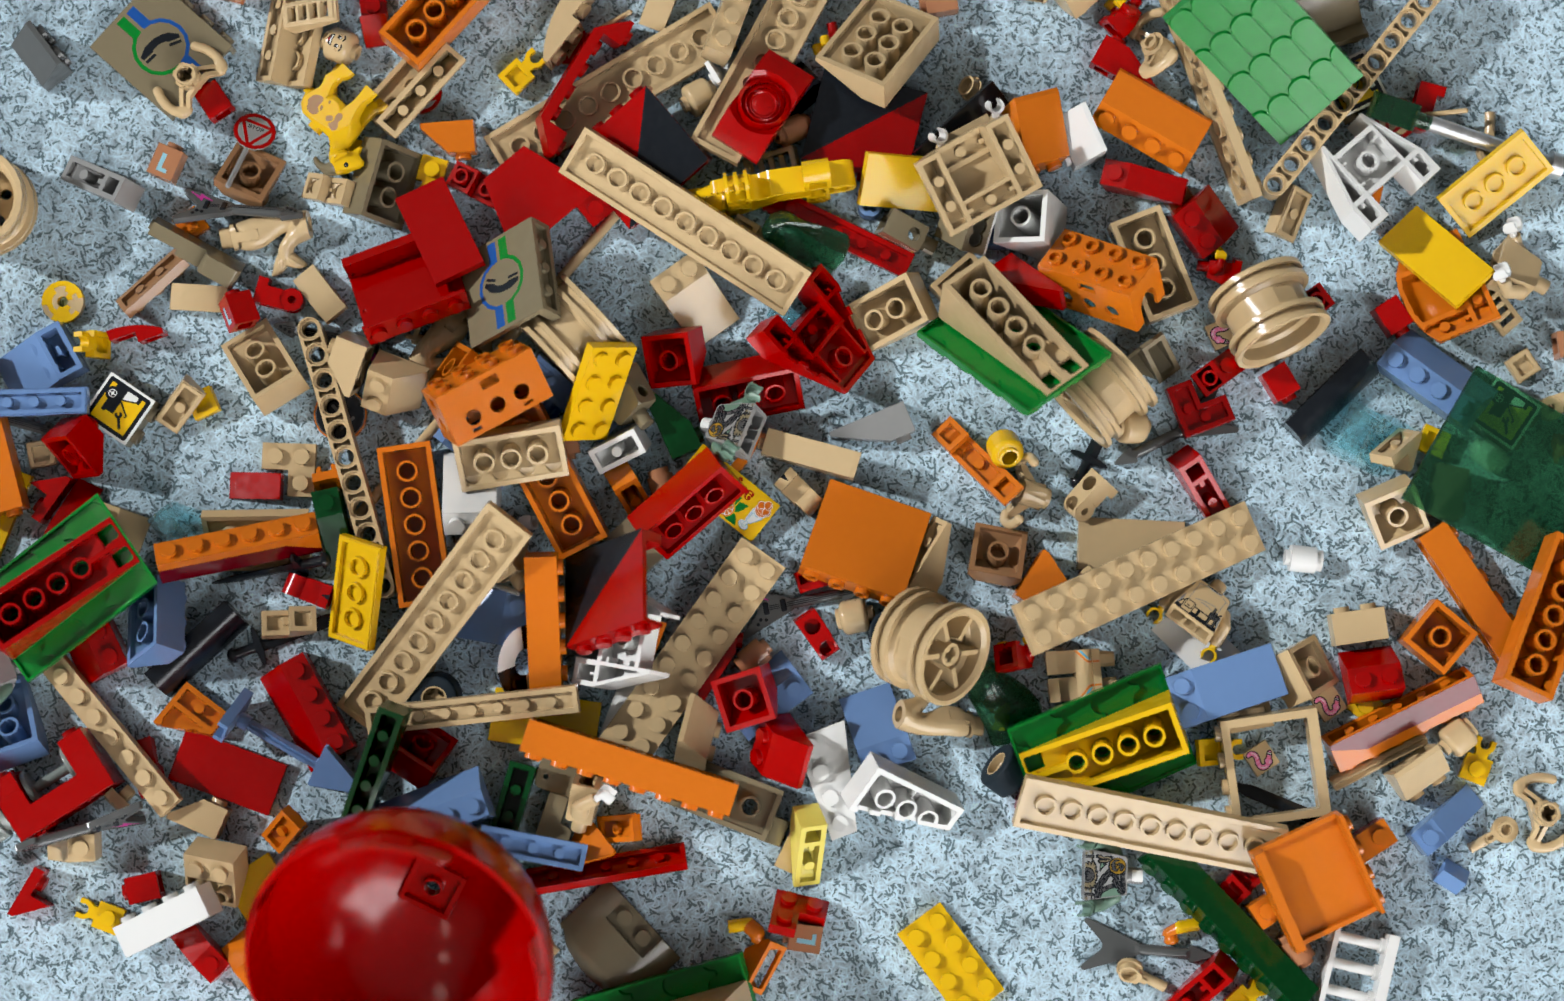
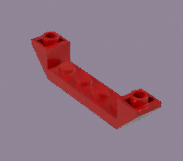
(551, 135)
(1224, 366)

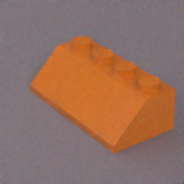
(1151, 121)

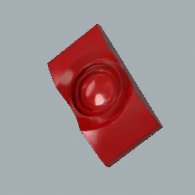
(762, 106)

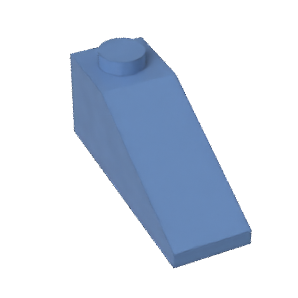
(1444, 821)

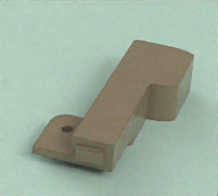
(209, 260)
(559, 785)

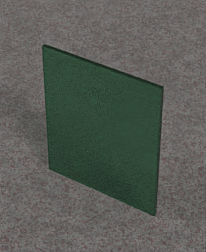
(1496, 469)

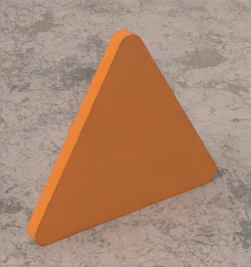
(597, 844)

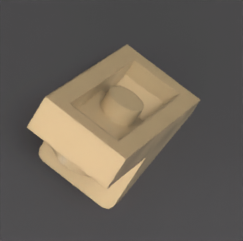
(1398, 450)

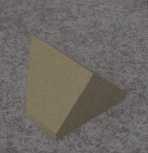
(1155, 358)

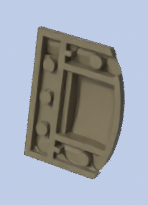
(614, 940)

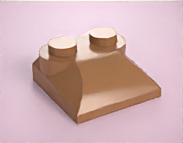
(254, 179)
(997, 555)

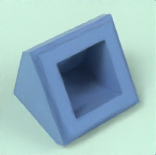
(1451, 876)

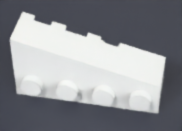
(829, 775)
(900, 793)

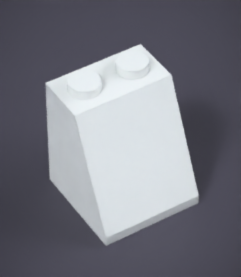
(1031, 223)
(461, 508)

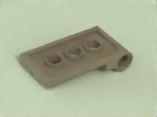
(760, 825)

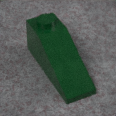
(675, 429)
(331, 519)

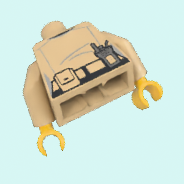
(1200, 612)

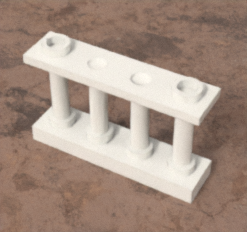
(1380, 972)

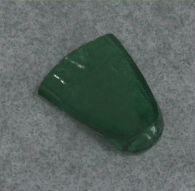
(805, 240)
(1001, 703)

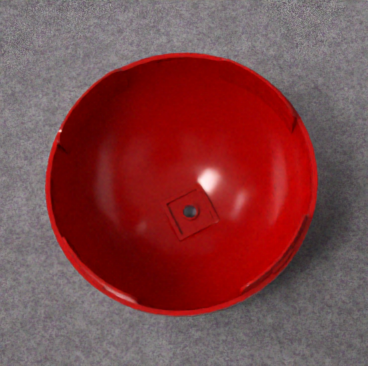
(359, 922)

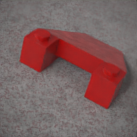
(534, 188)
(821, 341)

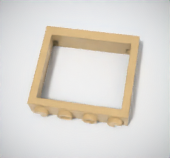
(1315, 752)

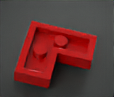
(1196, 416)
(793, 907)

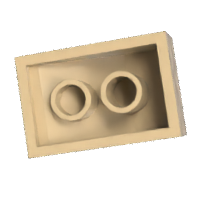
(694, 297)
(893, 310)
(265, 367)

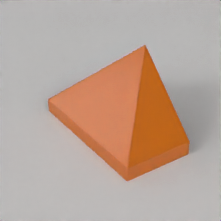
(754, 958)

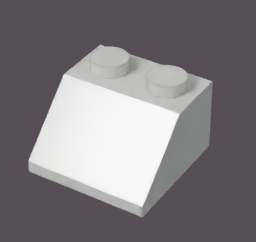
(1082, 137)

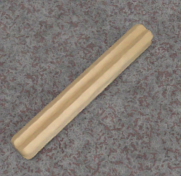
(1369, 766)

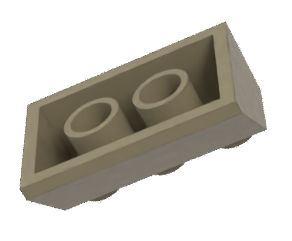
(386, 175)

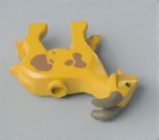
(340, 121)

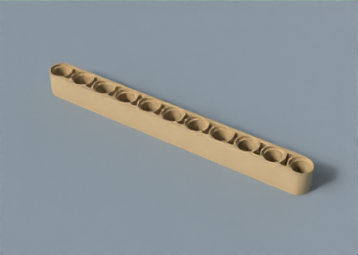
(1351, 96)
(348, 443)

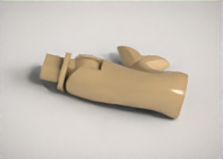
(261, 231)
(439, 338)
(939, 722)

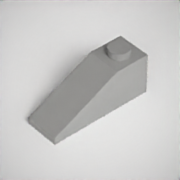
(103, 183)
(882, 426)

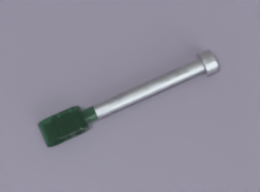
(1409, 115)

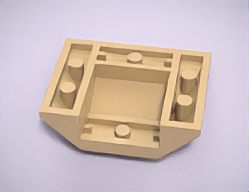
(978, 174)

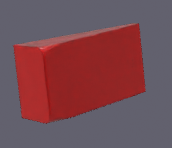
(256, 486)

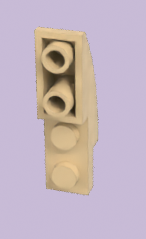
(564, 30)

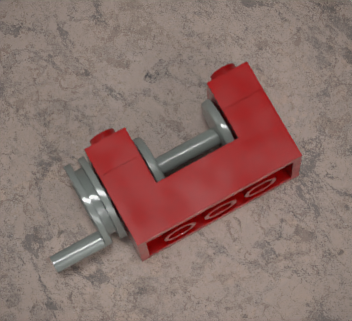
(31, 812)

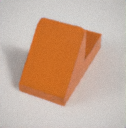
(621, 827)
(284, 829)

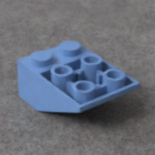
(43, 360)

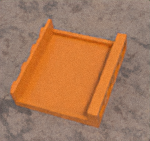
(864, 543)
(1316, 879)

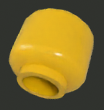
(1005, 448)

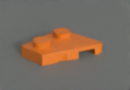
(191, 712)

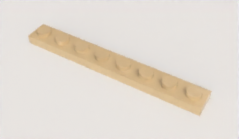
(488, 707)
(113, 736)

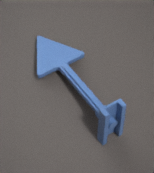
(329, 768)

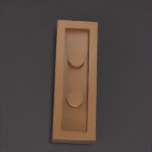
(152, 284)

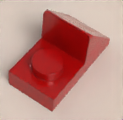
(373, 17)
(55, 491)
(27, 898)

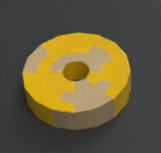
(59, 290)

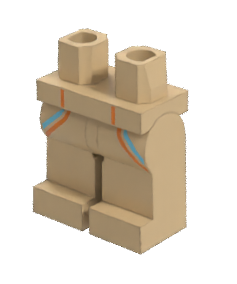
(1086, 671)

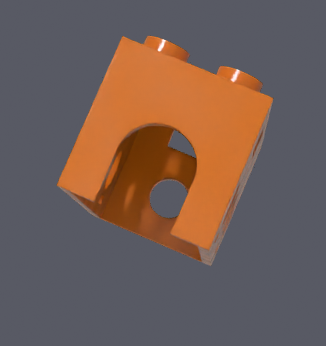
(1114, 272)
(500, 375)

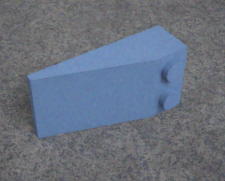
(1226, 686)

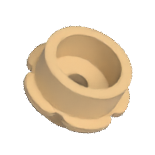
(969, 86)

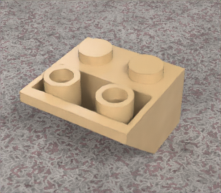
(221, 864)

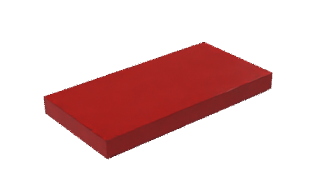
(440, 232)
(228, 772)

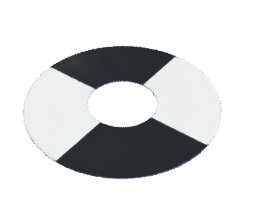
(507, 674)

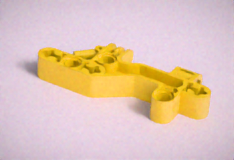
(749, 192)

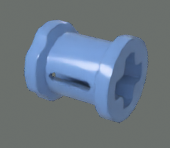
(869, 215)

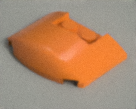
(1436, 315)

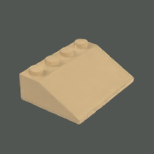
(879, 48)

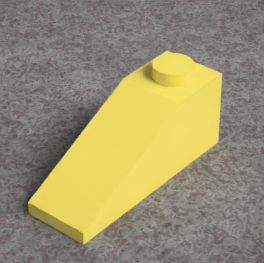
(807, 844)

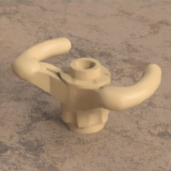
(1157, 49)
(190, 80)
(1034, 494)
(1541, 812)

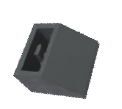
(40, 56)

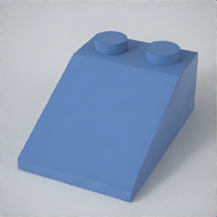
(495, 618)
(872, 727)
(21, 728)

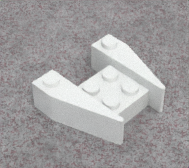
(1365, 167)
(625, 662)

